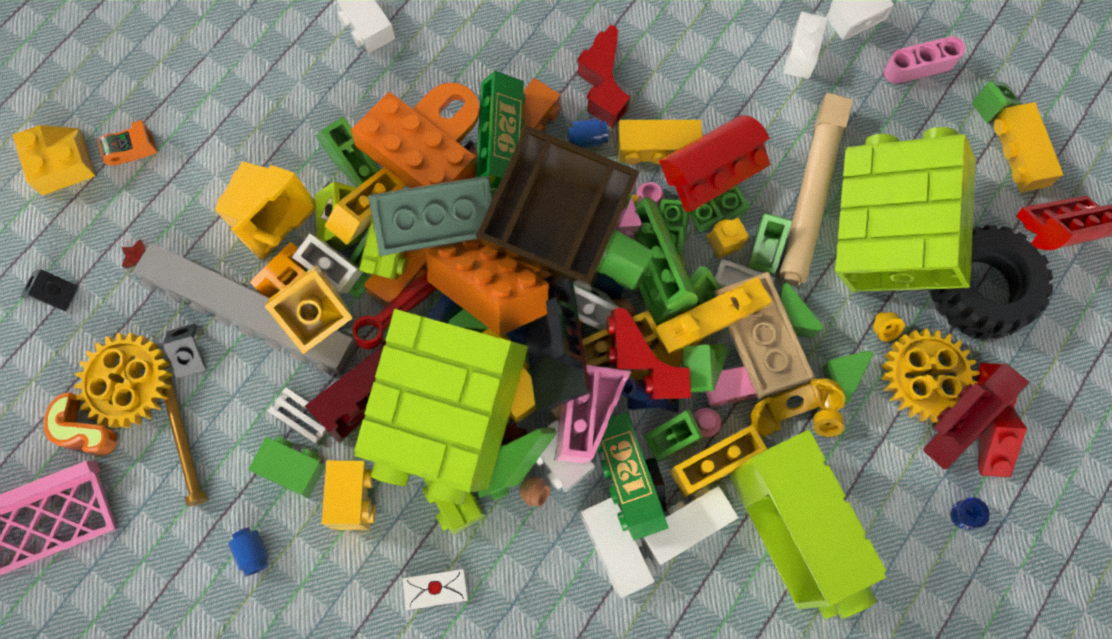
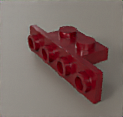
(973, 414)

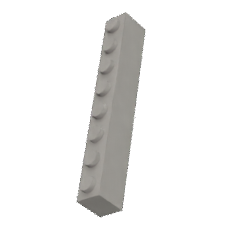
(234, 305)

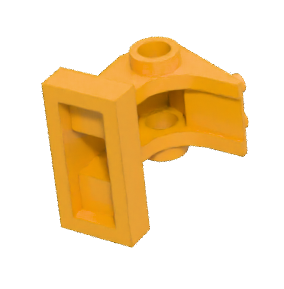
(278, 272)

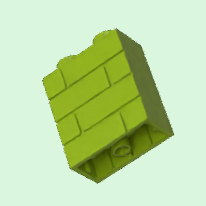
(907, 213)
(439, 406)
(809, 528)

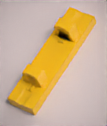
(712, 316)

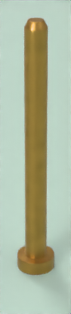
(195, 495)

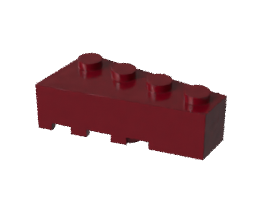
(344, 403)

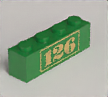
(499, 124)
(631, 479)

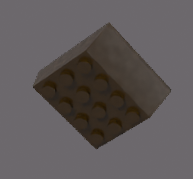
(558, 207)

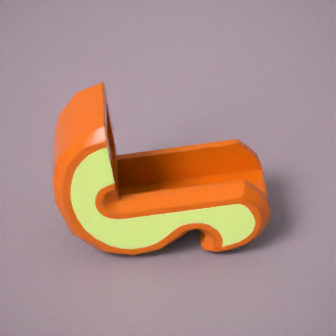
(64, 432)

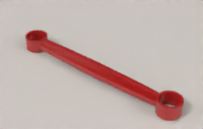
(404, 302)

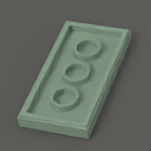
(429, 214)

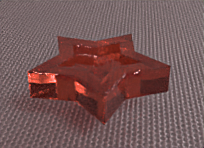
(133, 254)
(512, 433)

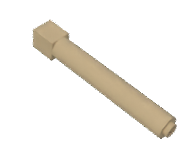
(809, 211)

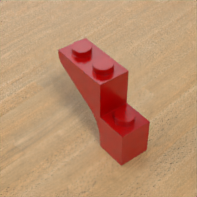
(595, 66)
(632, 352)
(1003, 437)

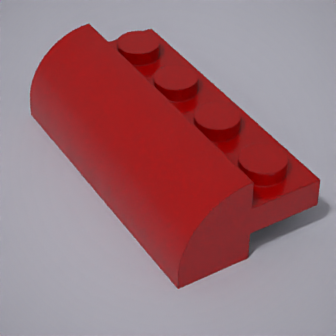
(717, 161)
(1066, 222)

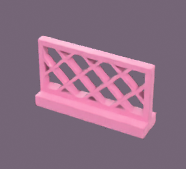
(42, 490)

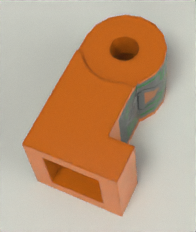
(127, 144)

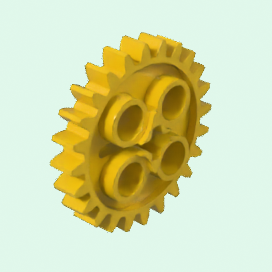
(925, 350)
(102, 371)

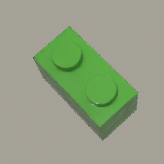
(287, 466)

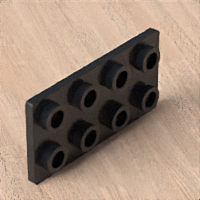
(557, 351)

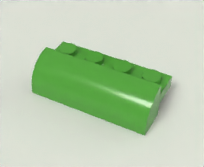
(626, 261)
(665, 282)

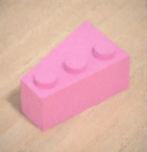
(587, 417)

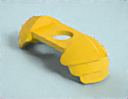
(816, 393)

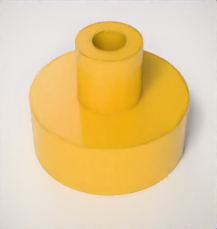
(888, 326)
(828, 423)

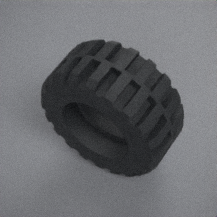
(1027, 280)

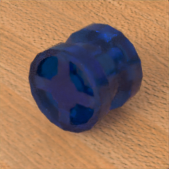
(962, 516)

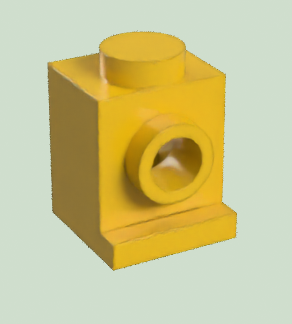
(727, 237)

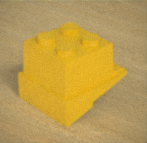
(264, 206)

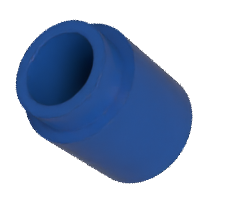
(588, 133)
(248, 551)

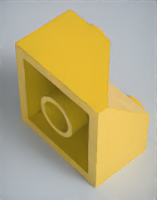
(53, 157)
(309, 309)
(346, 497)

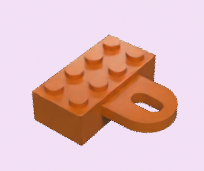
(418, 141)
(489, 284)

